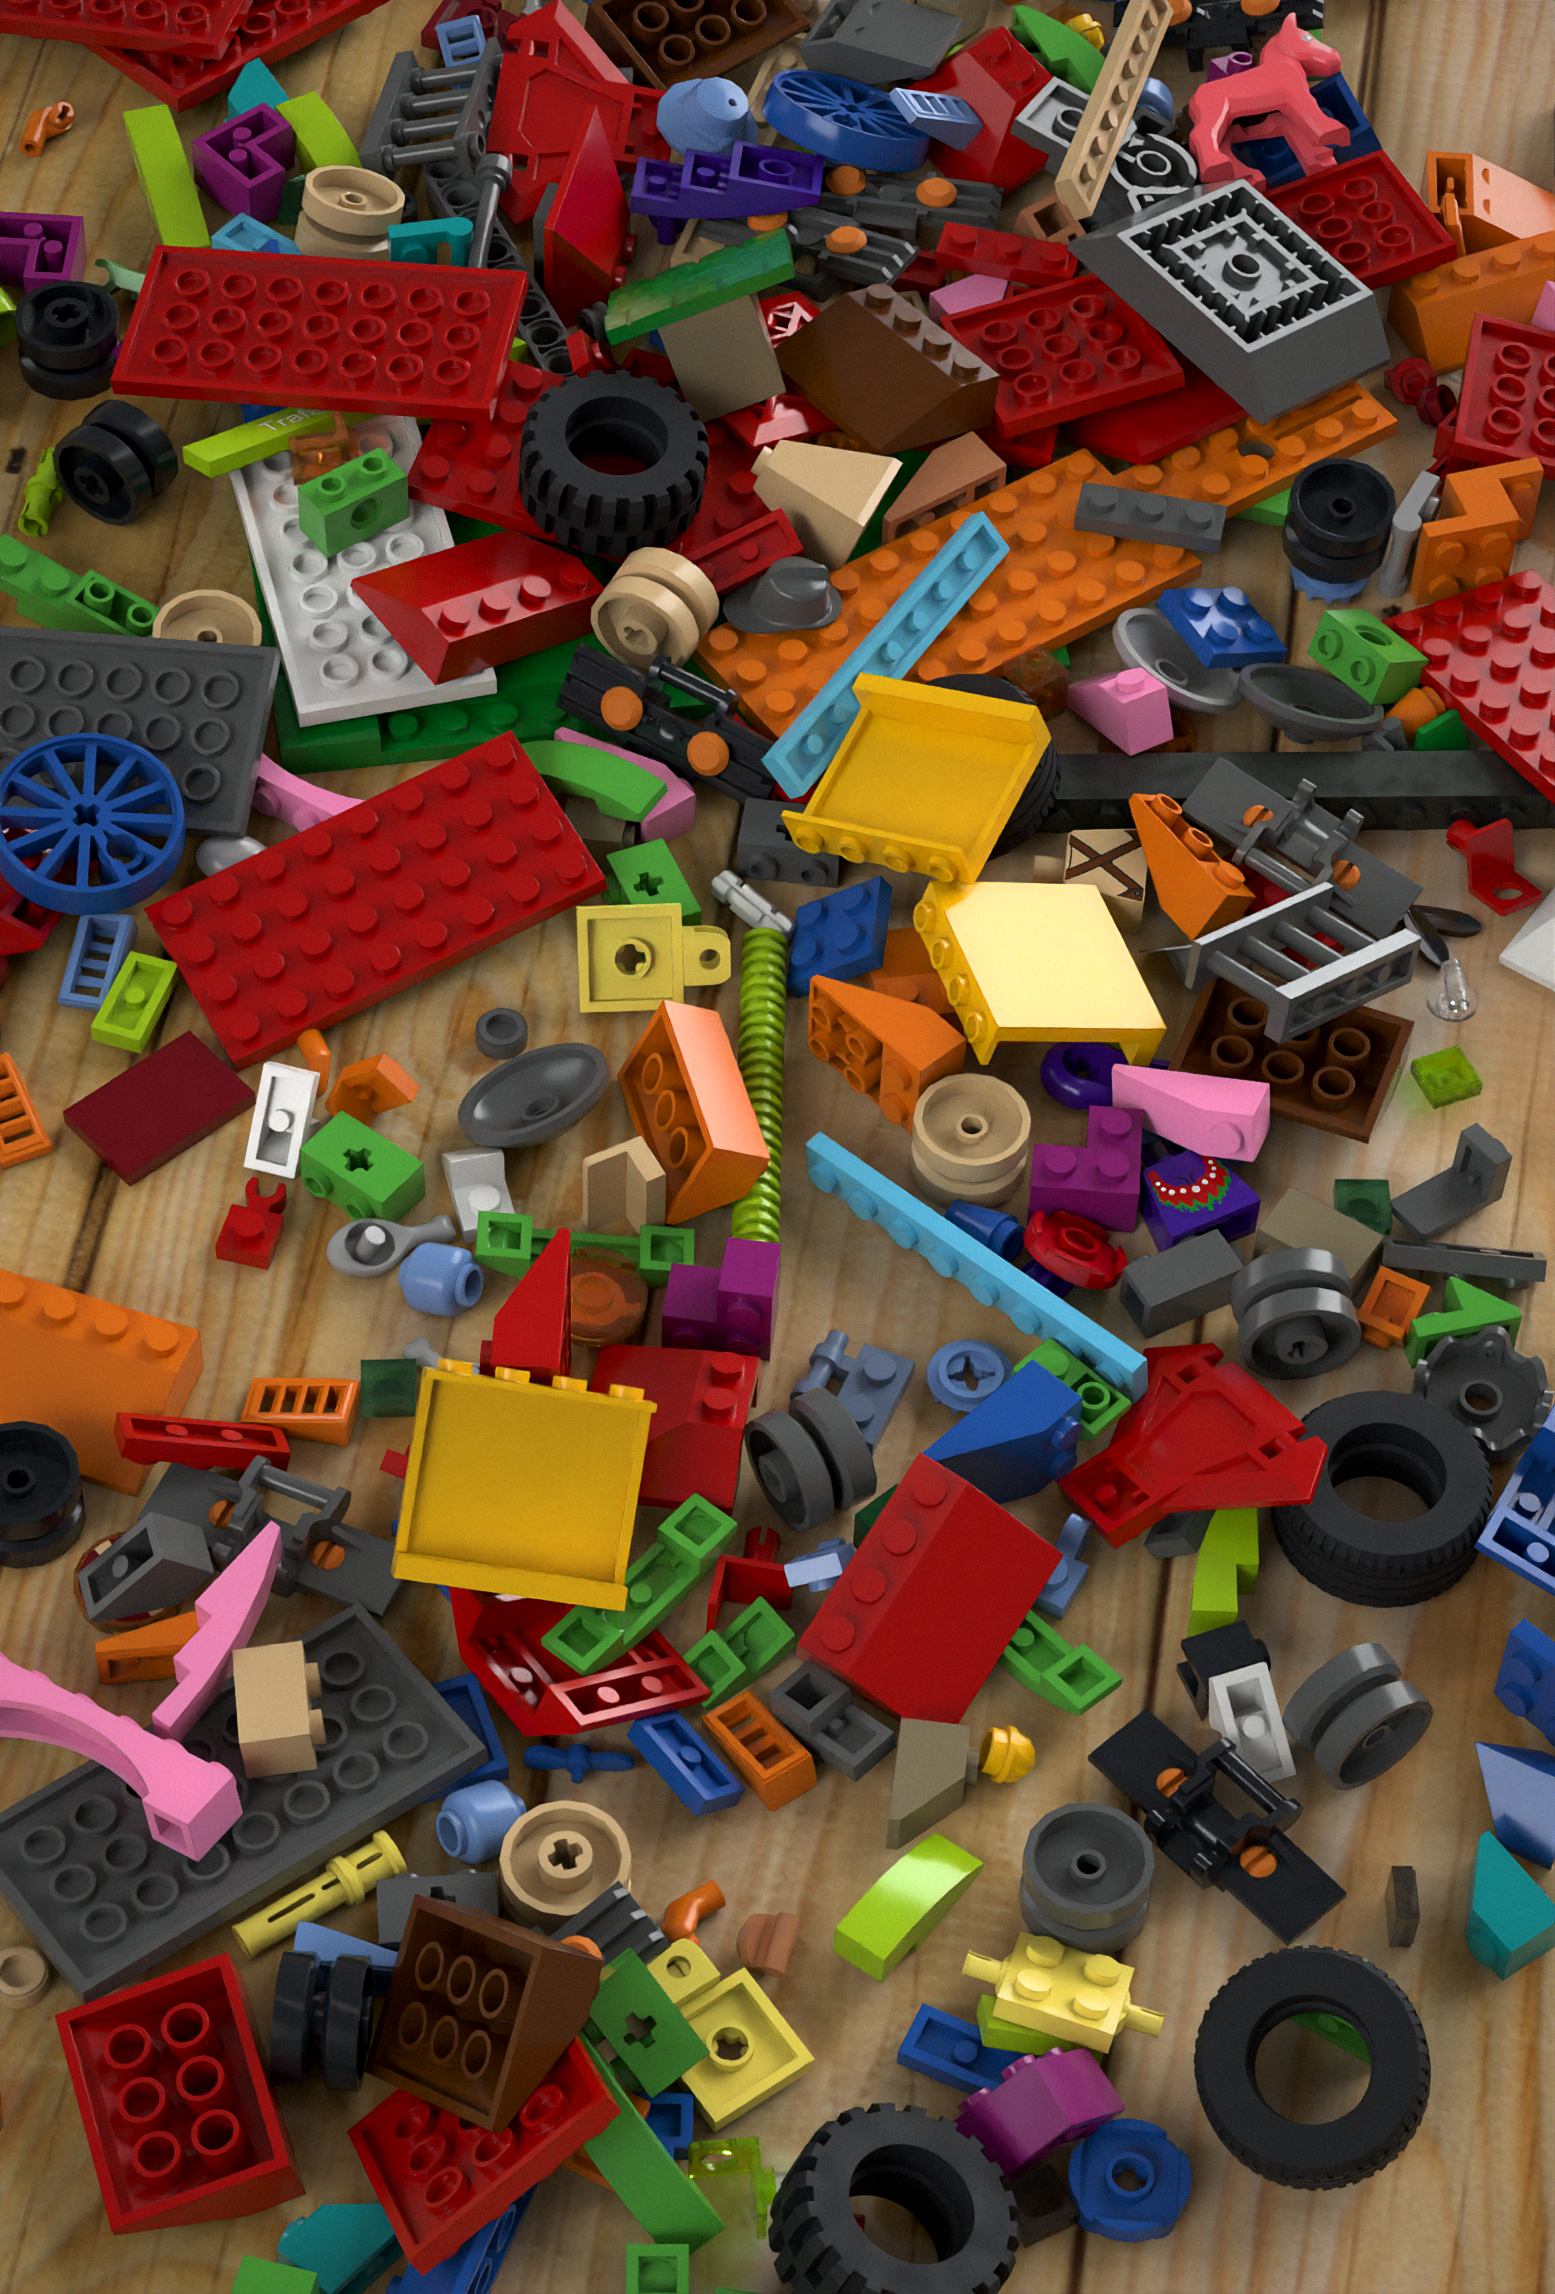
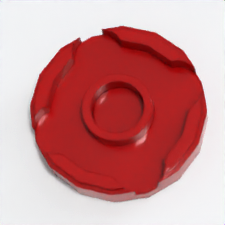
(1074, 1249)

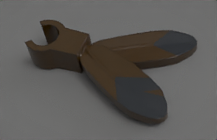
(1431, 922)

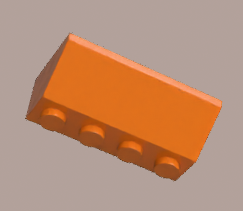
(1438, 305)
(693, 1110)

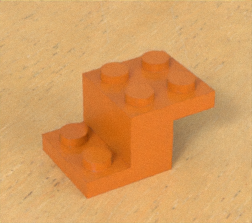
(1476, 529)

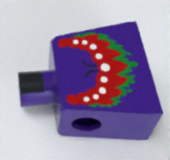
(1192, 1197)

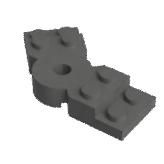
(1142, 169)

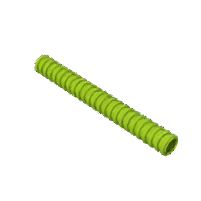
(762, 1071)

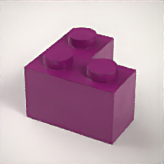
(246, 162)
(41, 249)
(1093, 1179)
(726, 1306)
(1039, 2109)

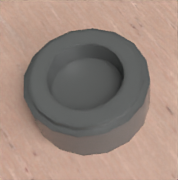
(501, 1034)

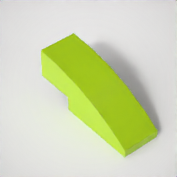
(317, 134)
(1224, 1569)
(905, 1906)

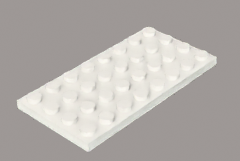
(328, 639)

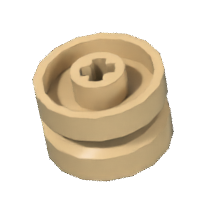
(347, 213)
(654, 607)
(208, 618)
(970, 1140)
(560, 1863)

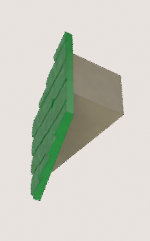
(711, 322)

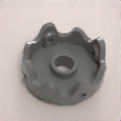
(1492, 1371)

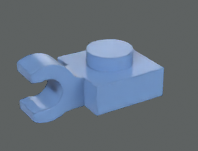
(822, 1567)
(1070, 1572)

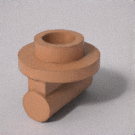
(767, 1943)

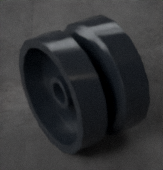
(67, 339)
(115, 462)
(1338, 520)
(38, 1495)
(328, 2020)

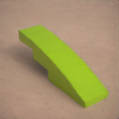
(166, 177)

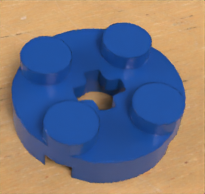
(1129, 2214)

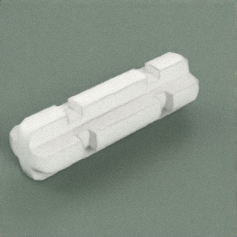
(750, 904)

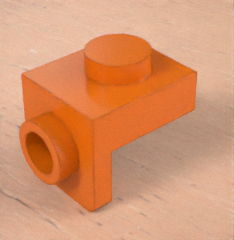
(371, 1089)
(1390, 1308)

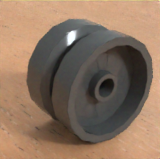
(1294, 1313)
(810, 1459)
(1357, 1716)
(1087, 1878)

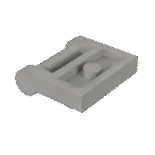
(1417, 508)

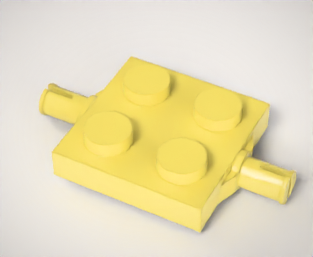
(1063, 1992)

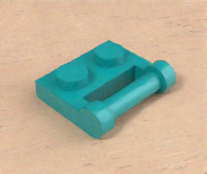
(418, 241)

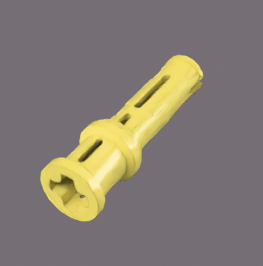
(344, 1881)

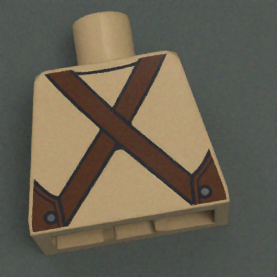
(1111, 862)

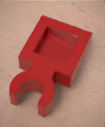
(253, 1231)

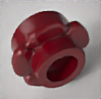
(1435, 404)

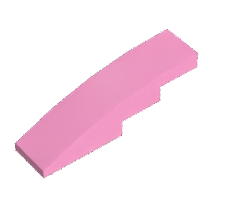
(227, 1620)

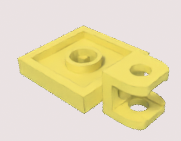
(669, 961)
(736, 2012)

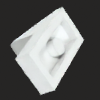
(282, 1119)
(476, 1185)
(1248, 1714)

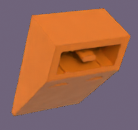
(1491, 201)
(882, 1044)

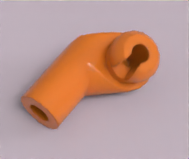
(45, 125)
(316, 1056)
(685, 1912)

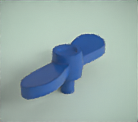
(576, 1759)

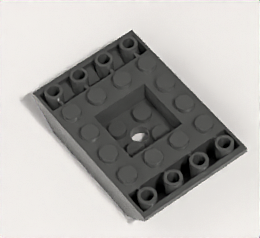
(1242, 295)

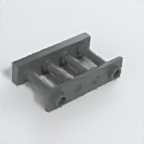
(405, 98)
(1310, 995)

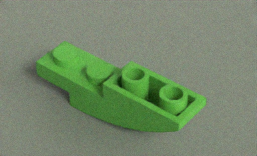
(1057, 48)
(68, 601)

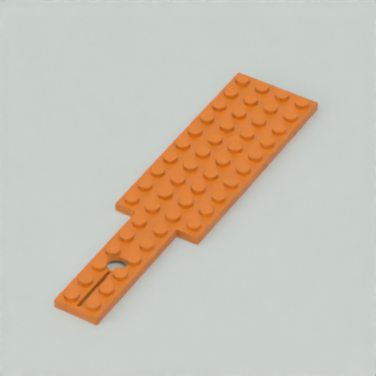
(1054, 577)

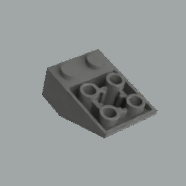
(879, 40)

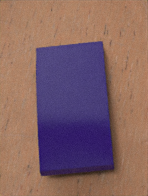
(723, 187)

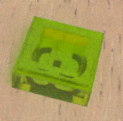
(1446, 1077)

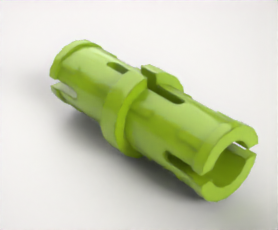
(42, 495)

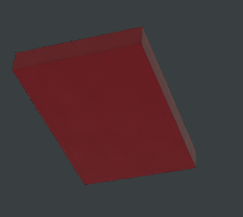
(159, 1108)

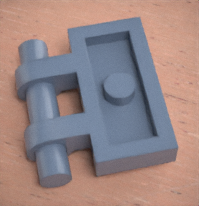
(871, 1382)

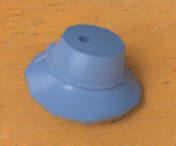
(706, 116)

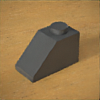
(146, 1569)

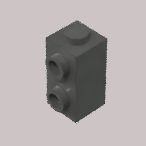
(1180, 1282)

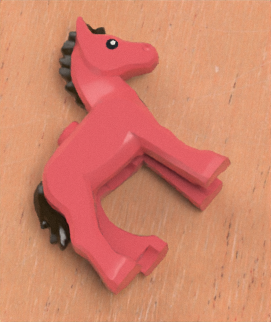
(1262, 105)

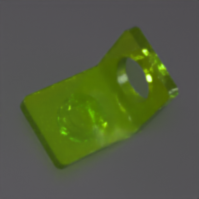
(745, 2160)

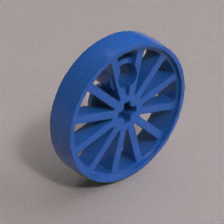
(844, 121)
(90, 824)

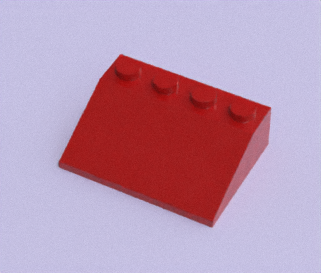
(482, 603)
(535, 1322)
(929, 1598)
(179, 2101)

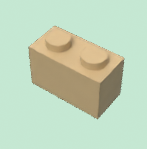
(276, 1709)

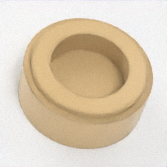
(22, 1977)

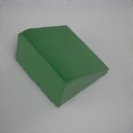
(1442, 734)

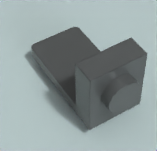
(1461, 1190)

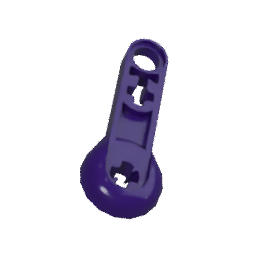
(1061, 1069)

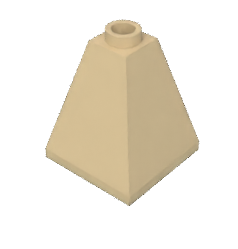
(824, 494)

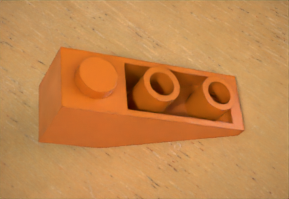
(1188, 876)

